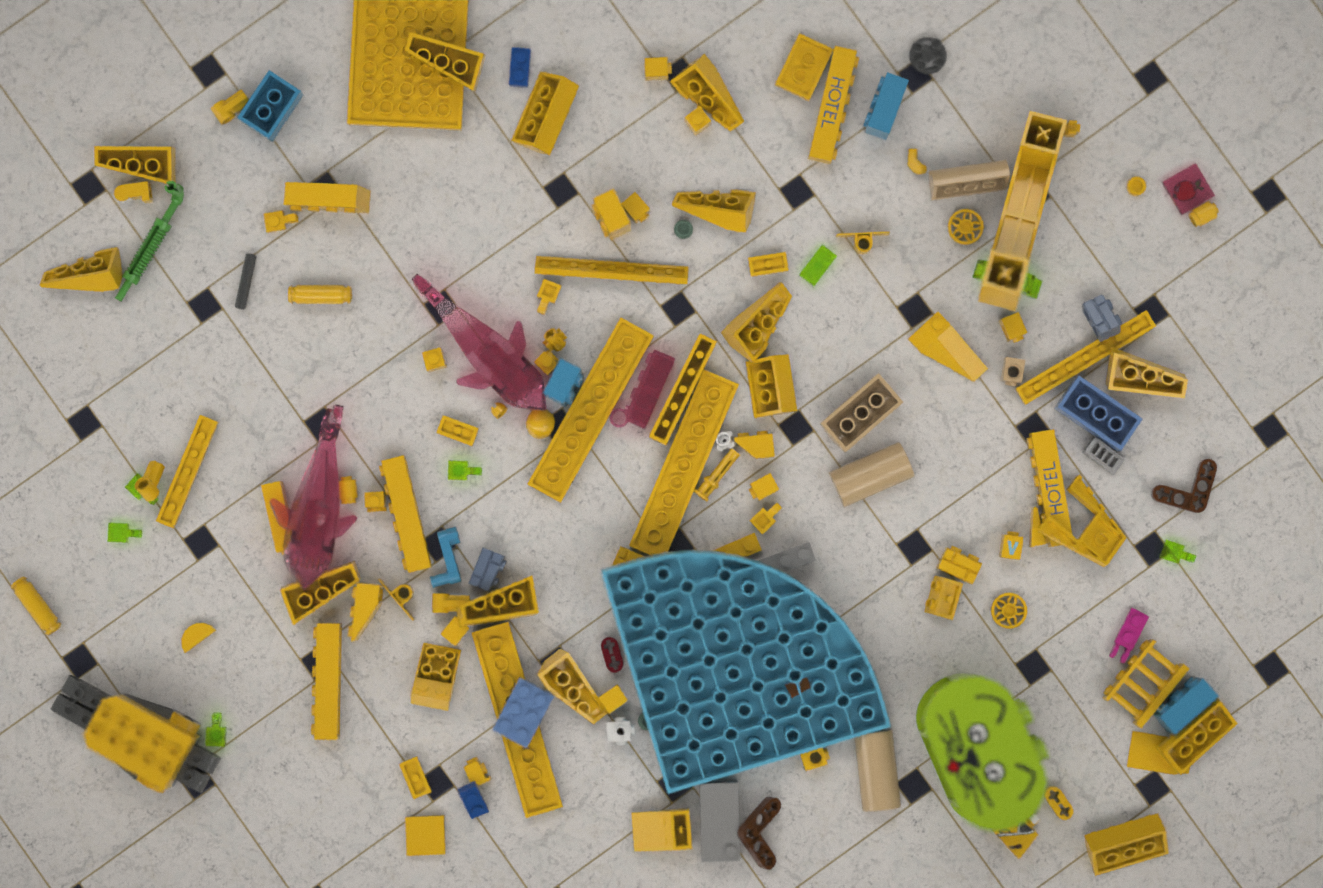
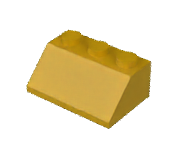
(771, 386)

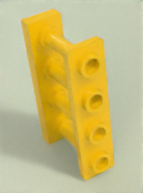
(1153, 701)

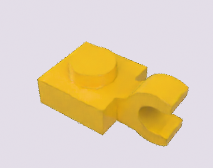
(1071, 128)
(277, 221)
(547, 293)
(764, 519)

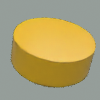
(1136, 186)

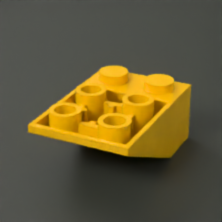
(367, 603)
(435, 676)
(662, 830)

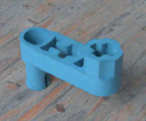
(448, 538)

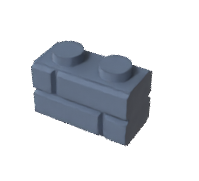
(1101, 317)
(487, 569)

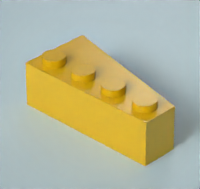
(326, 197)
(329, 585)
(507, 603)

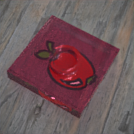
(1188, 189)

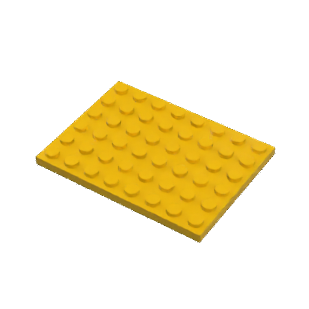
(391, 84)

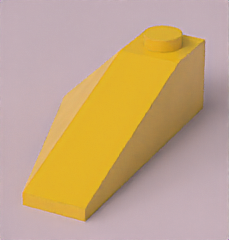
(943, 344)

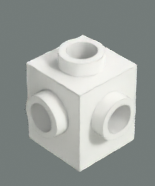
(614, 736)

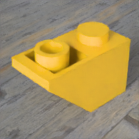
(758, 445)

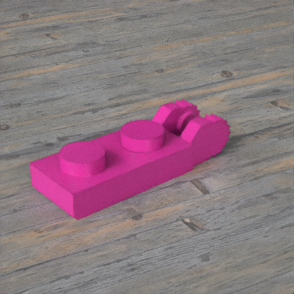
(1129, 633)

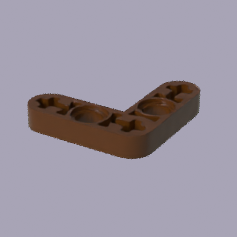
(1189, 498)
(755, 830)

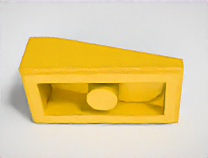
(1035, 537)

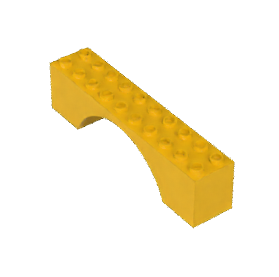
(1022, 211)

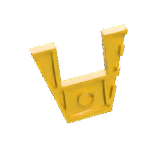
(1100, 537)

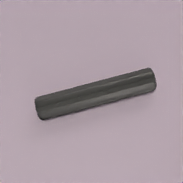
(245, 281)

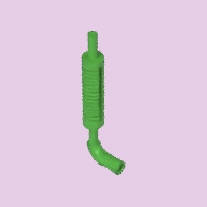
(153, 239)

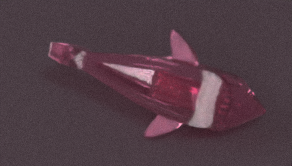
(496, 360)
(314, 515)

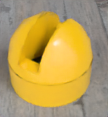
(499, 410)

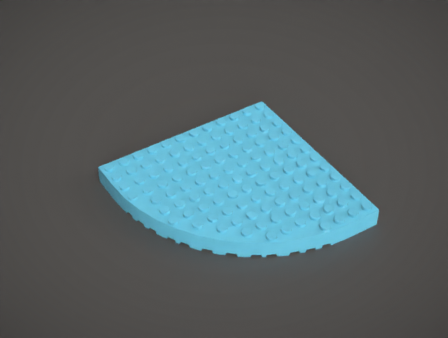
(711, 659)

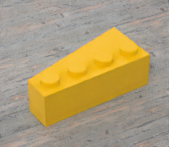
(452, 60)
(140, 161)
(1142, 376)

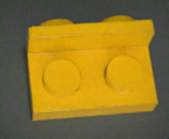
(943, 597)

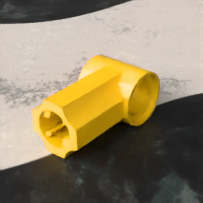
(226, 109)
(148, 483)
(447, 603)

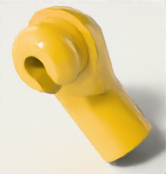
(914, 164)

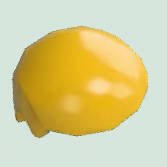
(540, 424)

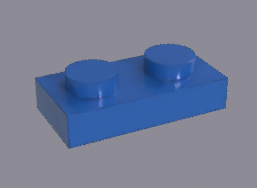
(519, 67)
(473, 800)

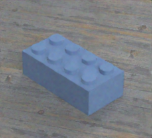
(1098, 413)

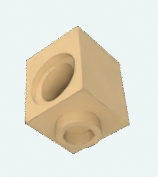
(1016, 363)

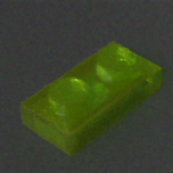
(818, 265)

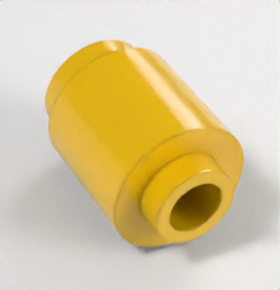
(1203, 214)
(348, 490)

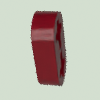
(616, 653)

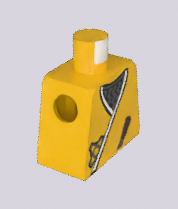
(1020, 837)

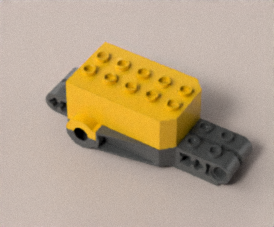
(139, 736)

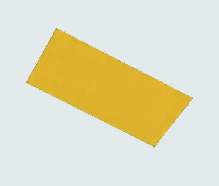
(1145, 755)

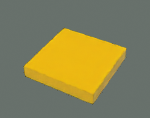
(425, 835)

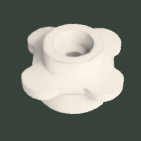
(724, 436)

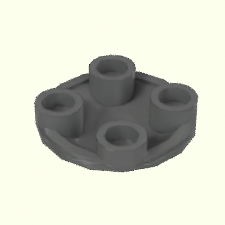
(928, 55)

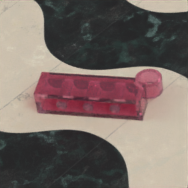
(648, 392)

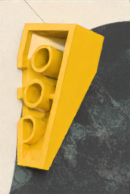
(705, 87)
(727, 210)
(96, 273)
(753, 327)
(567, 683)

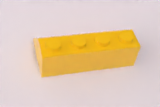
(545, 112)
(1126, 844)

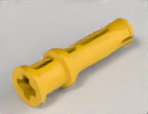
(711, 482)

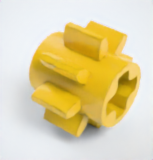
(554, 339)

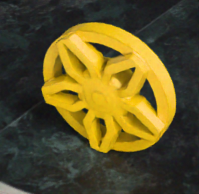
(965, 226)
(1009, 610)

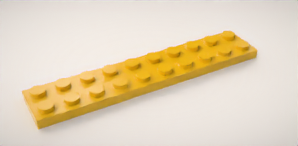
(590, 410)
(684, 464)
(531, 764)

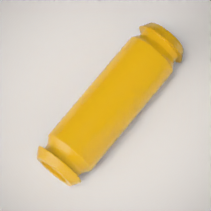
(319, 294)
(36, 605)

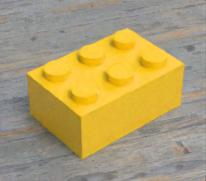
(612, 215)

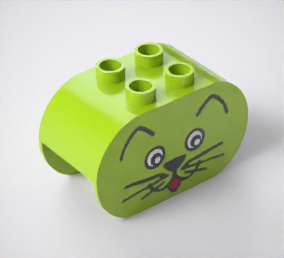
(983, 750)

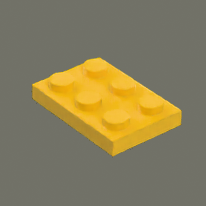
(804, 67)

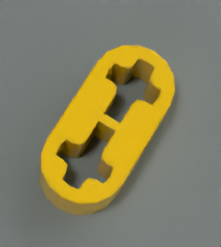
(1055, 805)

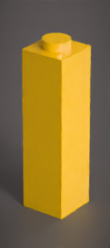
(276, 491)

